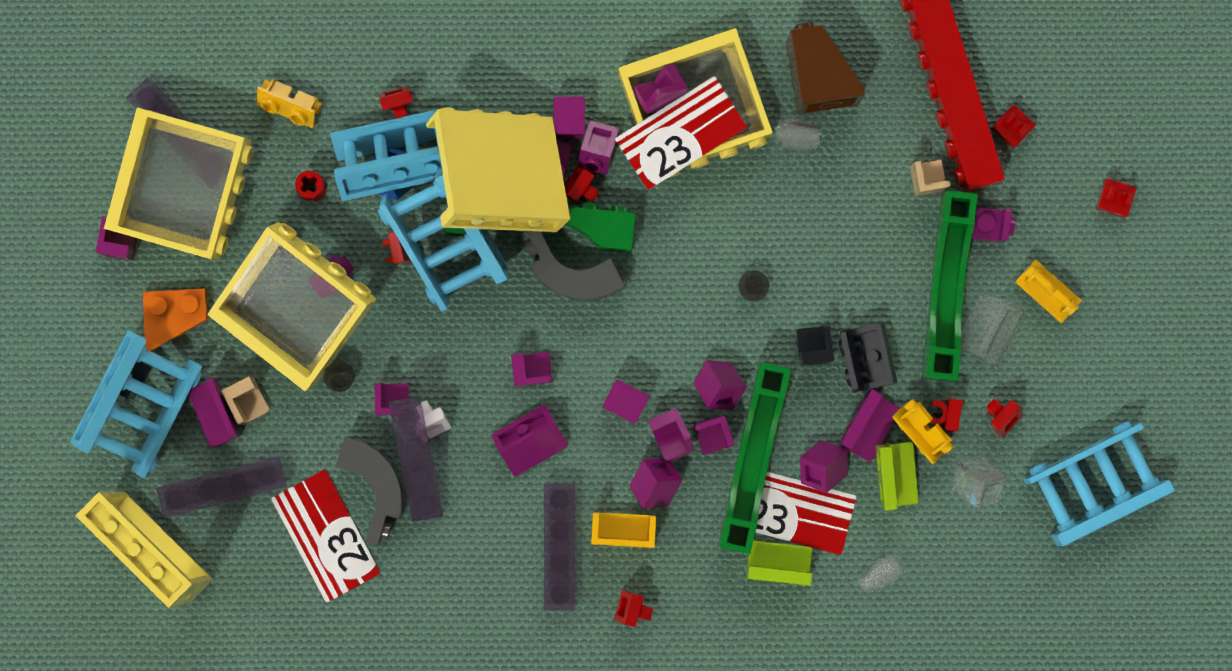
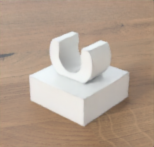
(435, 420)

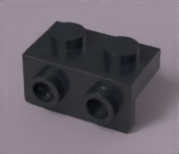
(867, 357)

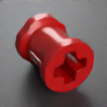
(313, 177)

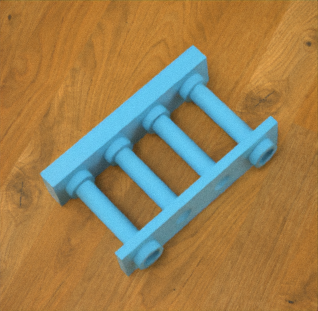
(385, 172)
(475, 239)
(119, 378)
(1096, 515)

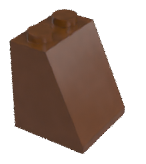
(820, 72)

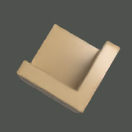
(928, 178)
(245, 400)

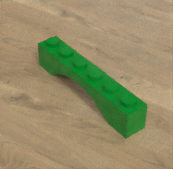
(604, 228)
(951, 253)
(753, 458)

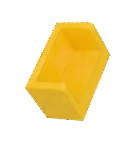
(623, 529)

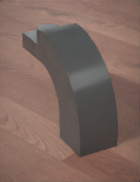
(577, 285)
(384, 480)

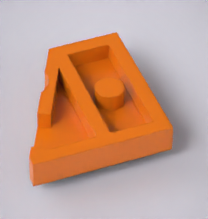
(172, 314)

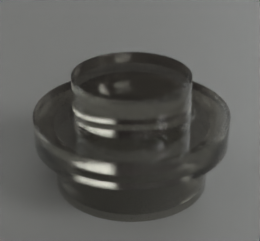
(753, 285)
(339, 376)

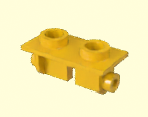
(275, 98)
(1048, 291)
(913, 420)

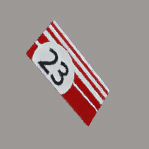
(681, 133)
(804, 514)
(325, 536)

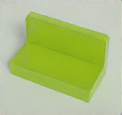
(896, 475)
(779, 563)

